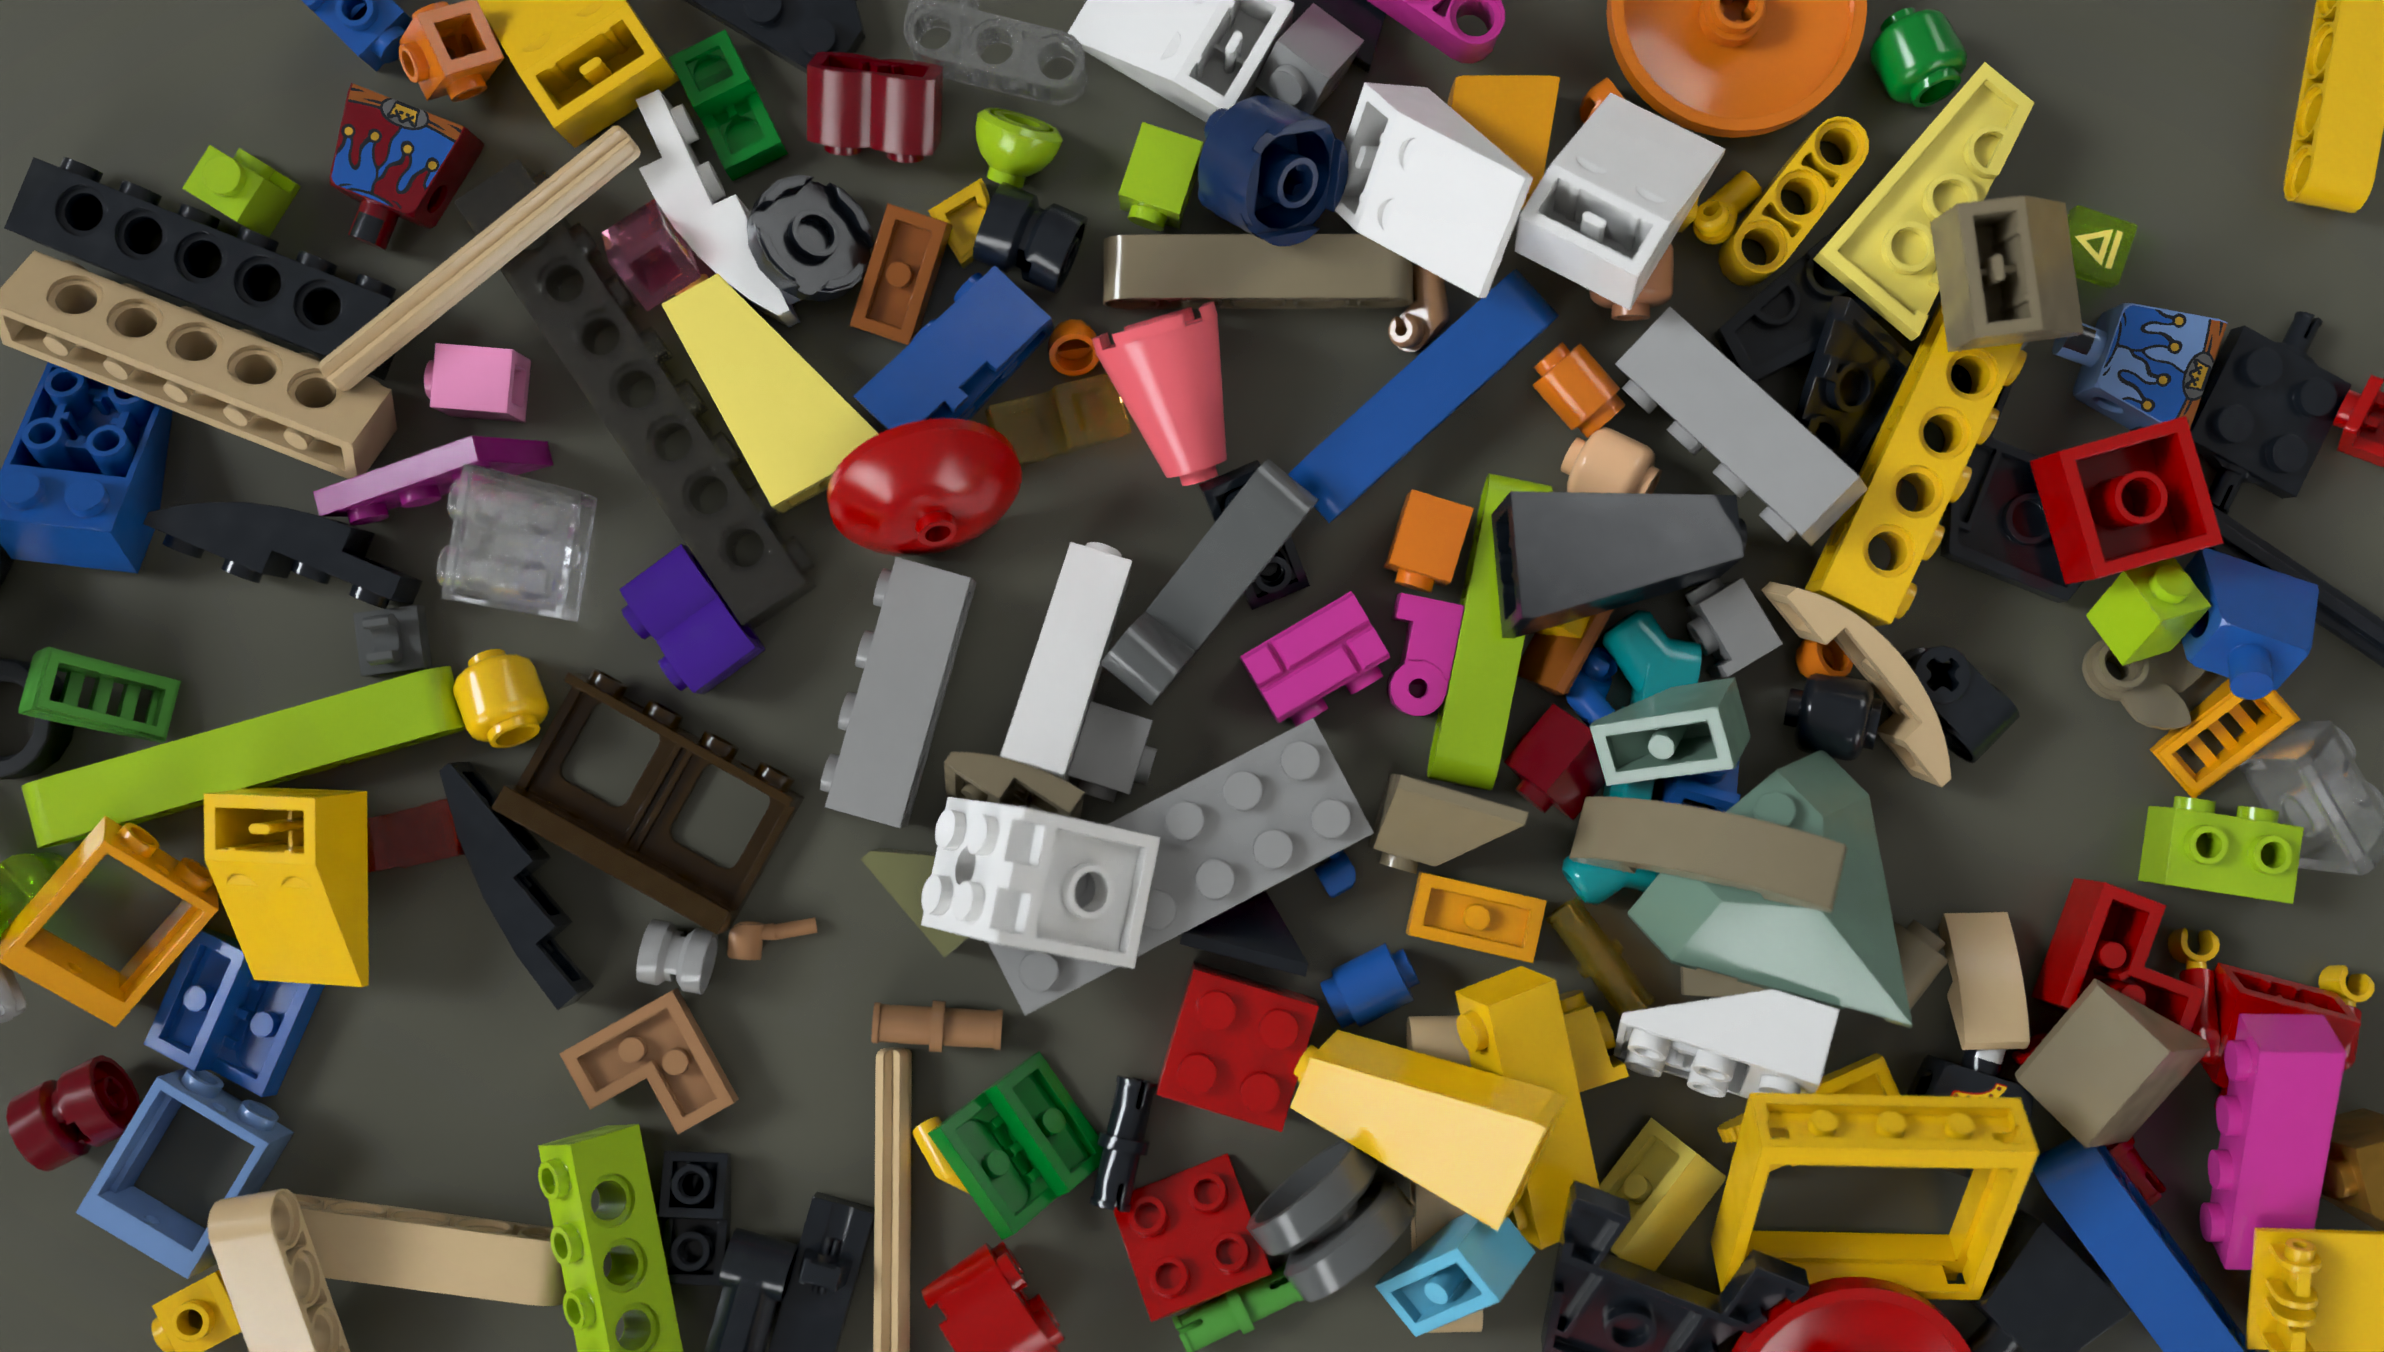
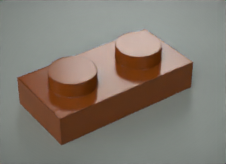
(901, 274)

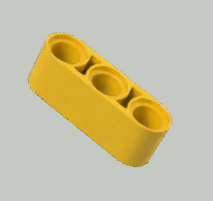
(1813, 181)

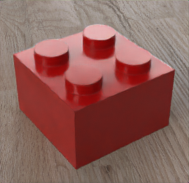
(2126, 501)
(1237, 1047)

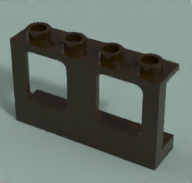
(637, 838)

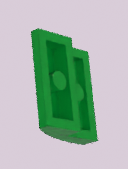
(1019, 1145)

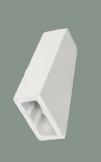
(1068, 658)

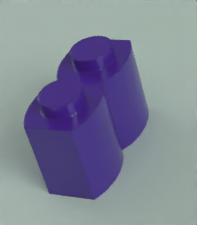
(689, 622)

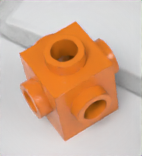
(450, 50)

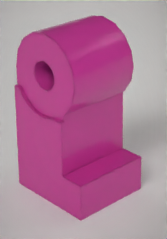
(1428, 653)

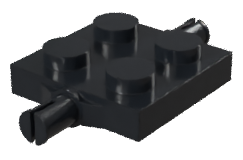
(2265, 411)

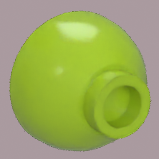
(1015, 144)

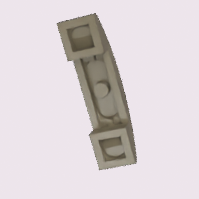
(1710, 848)

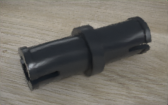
(1123, 1143)

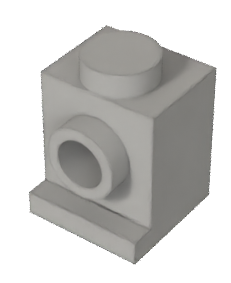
(1729, 625)

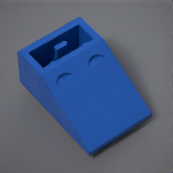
(83, 475)

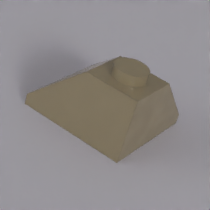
(1435, 823)

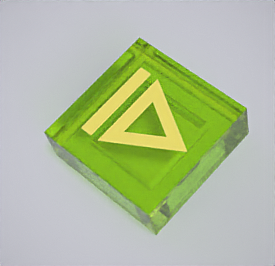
(2099, 245)

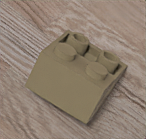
(2006, 272)

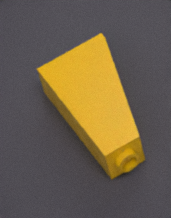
(1431, 1119)

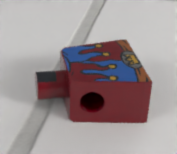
(398, 164)

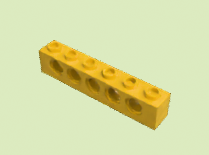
(1900, 452)

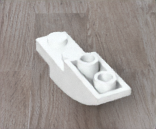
(689, 200)

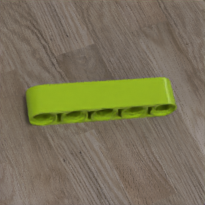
(1485, 665)

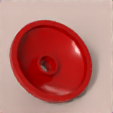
(924, 487)

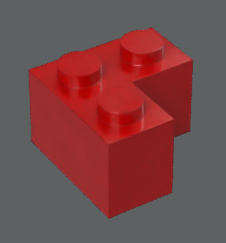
(2108, 938)

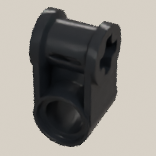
(1966, 704)

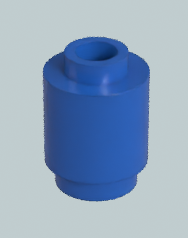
(1370, 986)

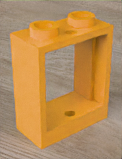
(78, 975)

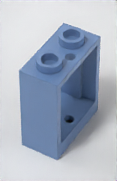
(144, 1220)

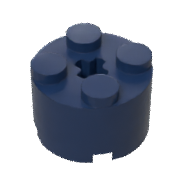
(1271, 169)

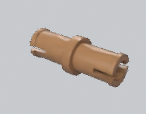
(937, 1026)

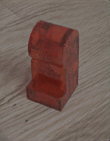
(412, 837)

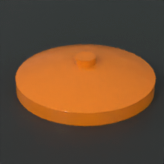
(1735, 62)

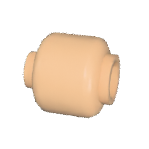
(1610, 464)

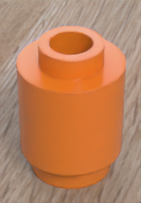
(1577, 388)

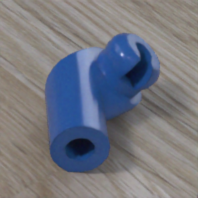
(1592, 685)

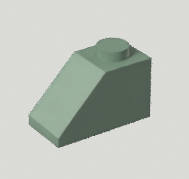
(1673, 733)

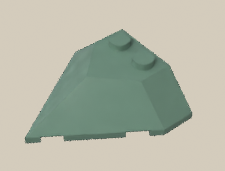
(1810, 953)

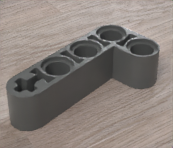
(1210, 582)

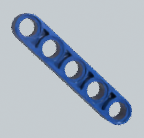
(1423, 394)
(2136, 1250)

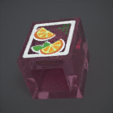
(650, 255)

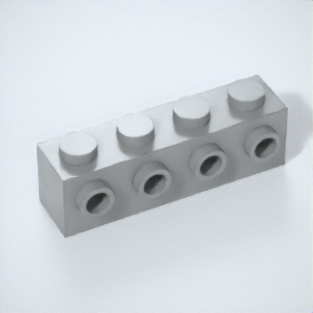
(1741, 427)
(899, 692)

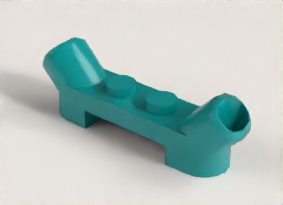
(1651, 666)

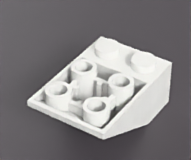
(1186, 50)
(1430, 185)
(1615, 199)
(1732, 1043)

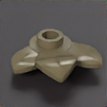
(2146, 687)

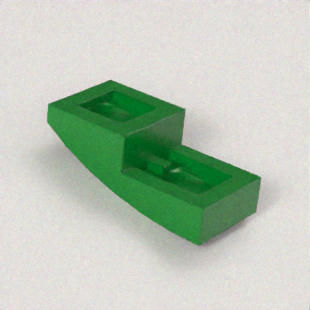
(728, 105)

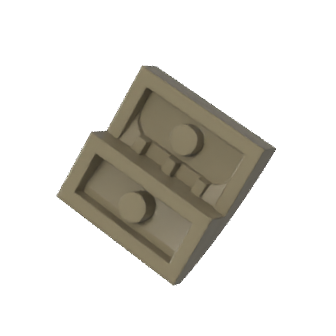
(1009, 783)

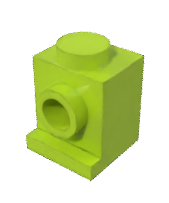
(242, 189)

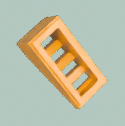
(2275, 720)

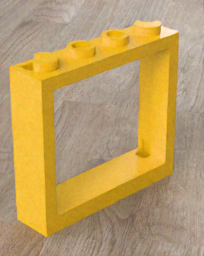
(1886, 1132)

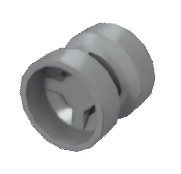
(670, 954)

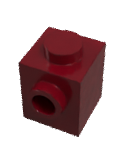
(1557, 763)

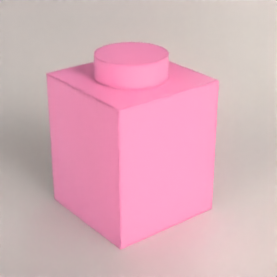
(478, 382)

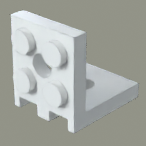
(1014, 875)

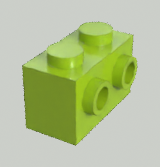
(2221, 852)

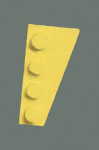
(1887, 242)

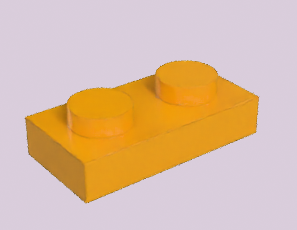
(1476, 917)

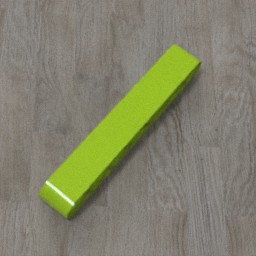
(245, 756)

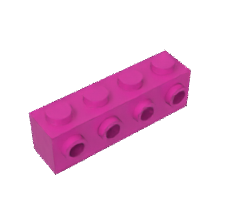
(2272, 1130)

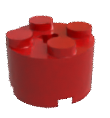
(989, 1308)

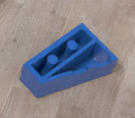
(960, 355)

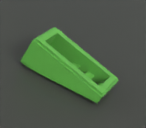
(40, 682)

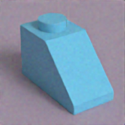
(1455, 1273)

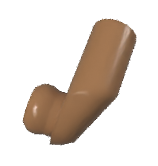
(1424, 316)

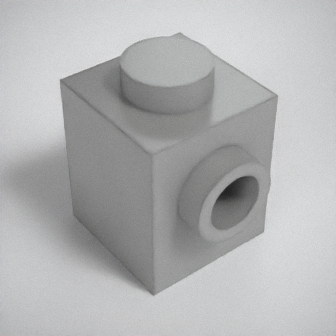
(1309, 60)
(1112, 752)

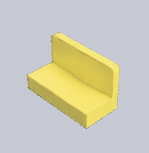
(1664, 1190)

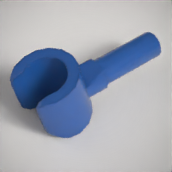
(1337, 874)

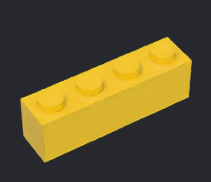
(1519, 1032)

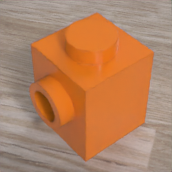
(1427, 541)

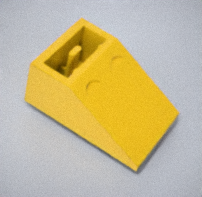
(580, 59)
(293, 880)

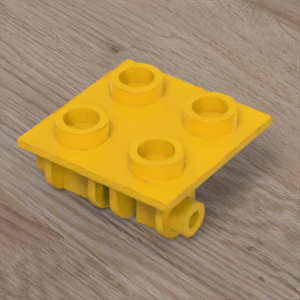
(2316, 1291)

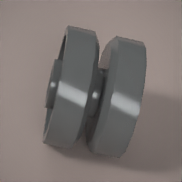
(1331, 1220)

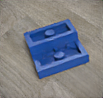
(229, 1021)

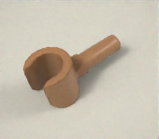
(747, 937)

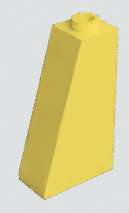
(772, 400)

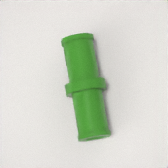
(1235, 1310)

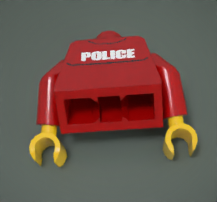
(2243, 991)

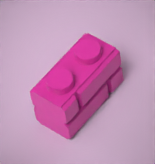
(1316, 658)

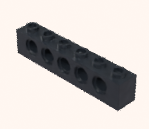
(56, 213)

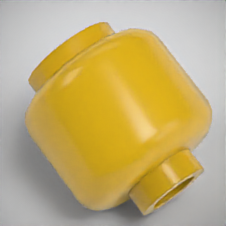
(501, 698)

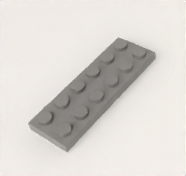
(1216, 848)

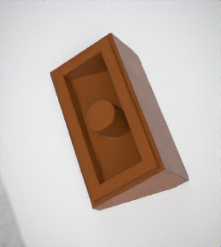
(1555, 660)

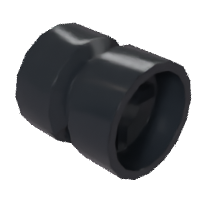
(1029, 237)

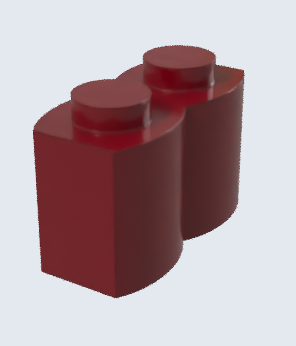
(874, 105)

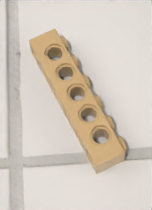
(193, 365)

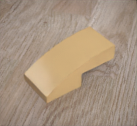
(1987, 981)

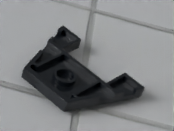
(2000, 516)
(1624, 1307)

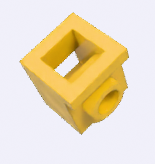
(1589, 1040)
(195, 1317)

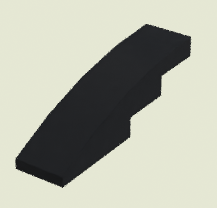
(503, 863)

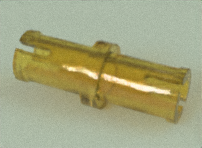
(1599, 957)

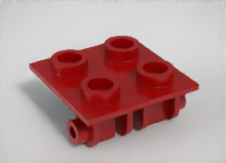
(1191, 1238)

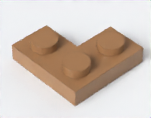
(659, 1045)

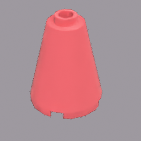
(1172, 388)

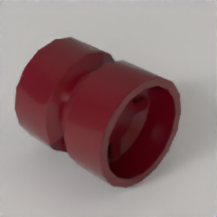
(72, 1114)

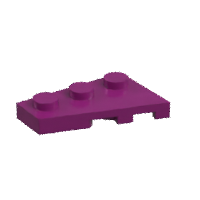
(426, 477)

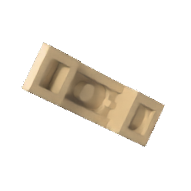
(1914, 728)

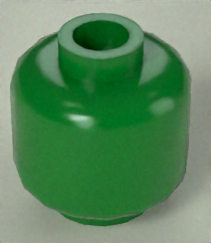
(1918, 57)

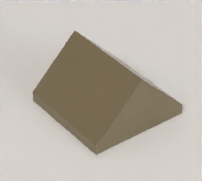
(2108, 1065)

